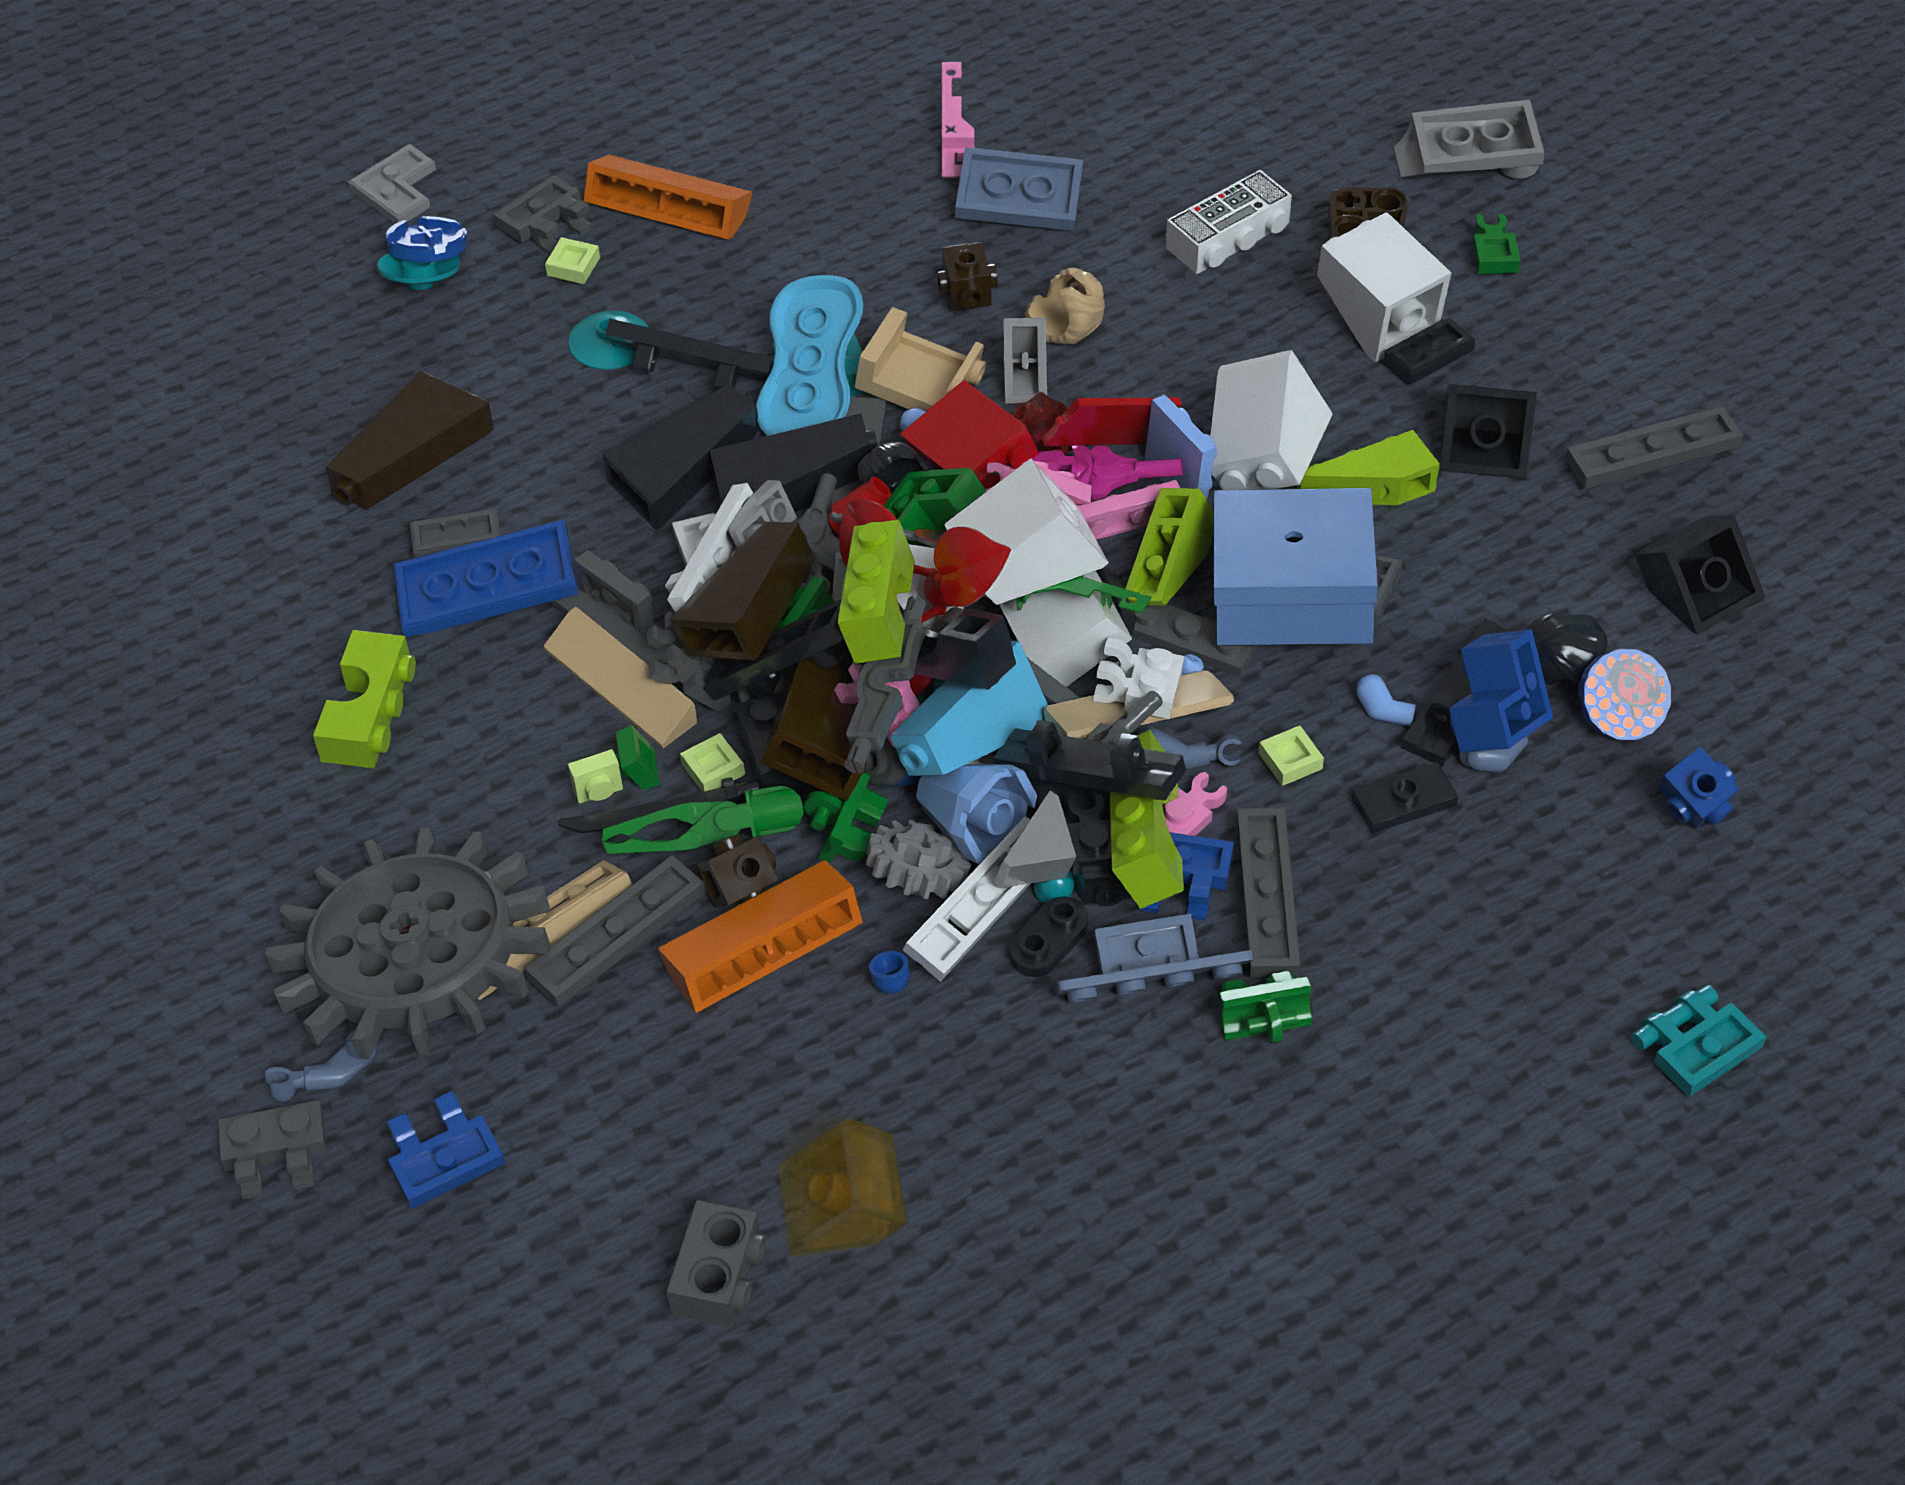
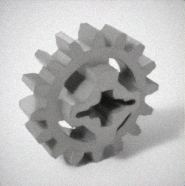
(916, 859)

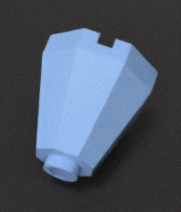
(976, 805)

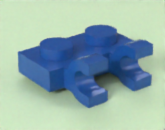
(1205, 867)
(445, 1160)

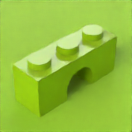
(876, 572)
(359, 728)

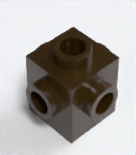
(966, 272)
(737, 870)

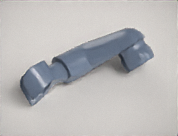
(1197, 754)
(331, 1075)

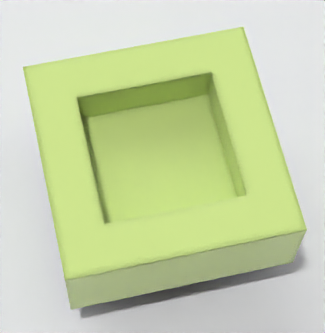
(572, 260)
(1291, 755)
(711, 763)
(595, 777)

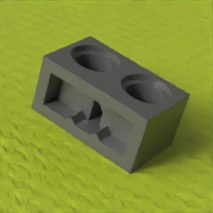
(706, 1264)

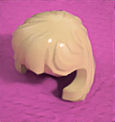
(1071, 306)

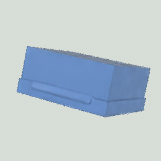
(1294, 566)

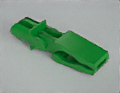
(766, 812)

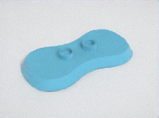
(810, 334)

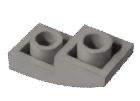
(765, 505)

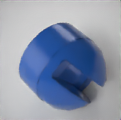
(890, 972)

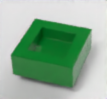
(637, 758)

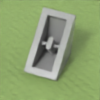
(1024, 358)
(1042, 849)

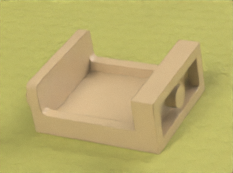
(911, 368)

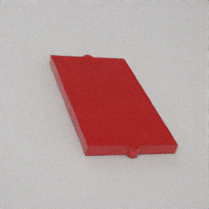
(1103, 422)

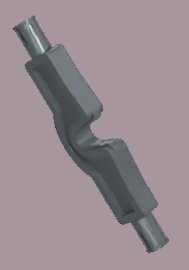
(878, 702)

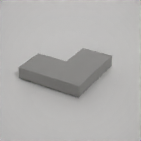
(390, 181)

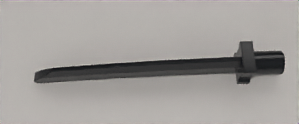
(599, 821)

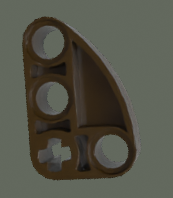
(1357, 204)

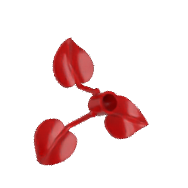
(963, 559)

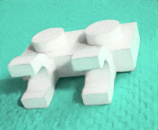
(1137, 675)

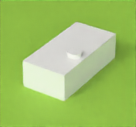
(1065, 630)

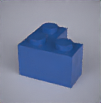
(1506, 694)

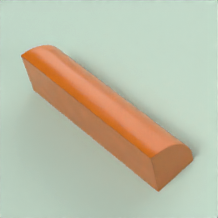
(666, 196)
(761, 935)

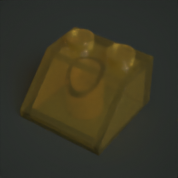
(842, 1190)

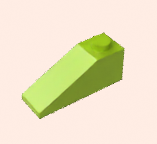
(1172, 544)

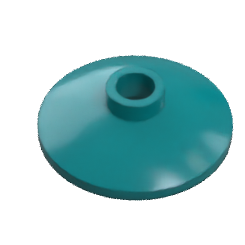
(417, 274)
(593, 348)

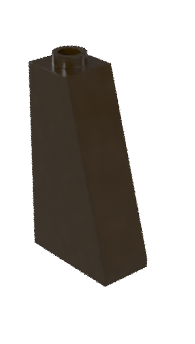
(408, 439)
(746, 595)
(811, 728)

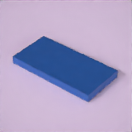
(485, 579)

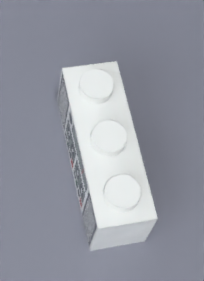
(1228, 222)

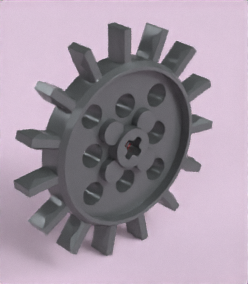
(403, 924)

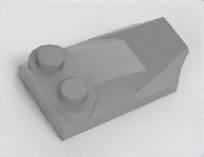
(1471, 140)

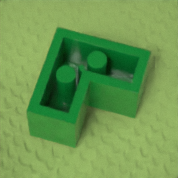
(933, 498)

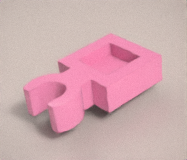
(1191, 810)

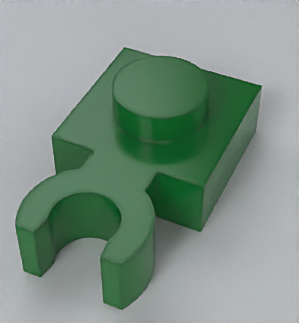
(1494, 248)

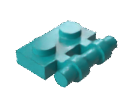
(1706, 1050)

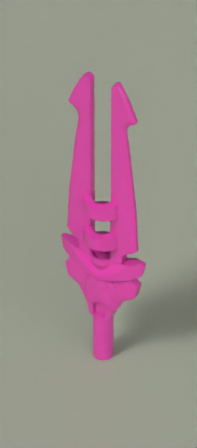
(1107, 470)

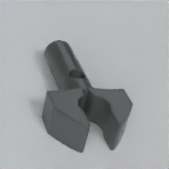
(1129, 721)

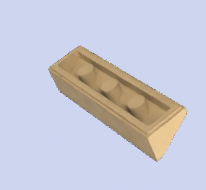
(620, 678)
(1081, 716)
(580, 906)

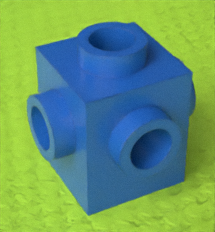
(1699, 790)

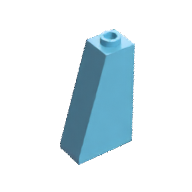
(969, 722)

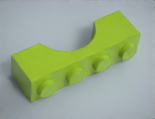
(1142, 845)

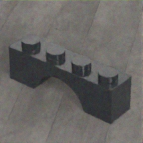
(967, 651)

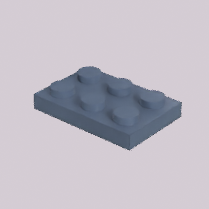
(1019, 189)

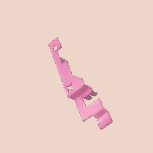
(952, 117)

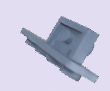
(1149, 952)

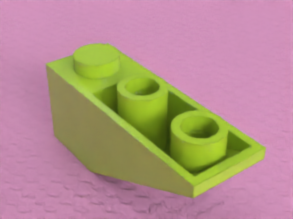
(1393, 469)

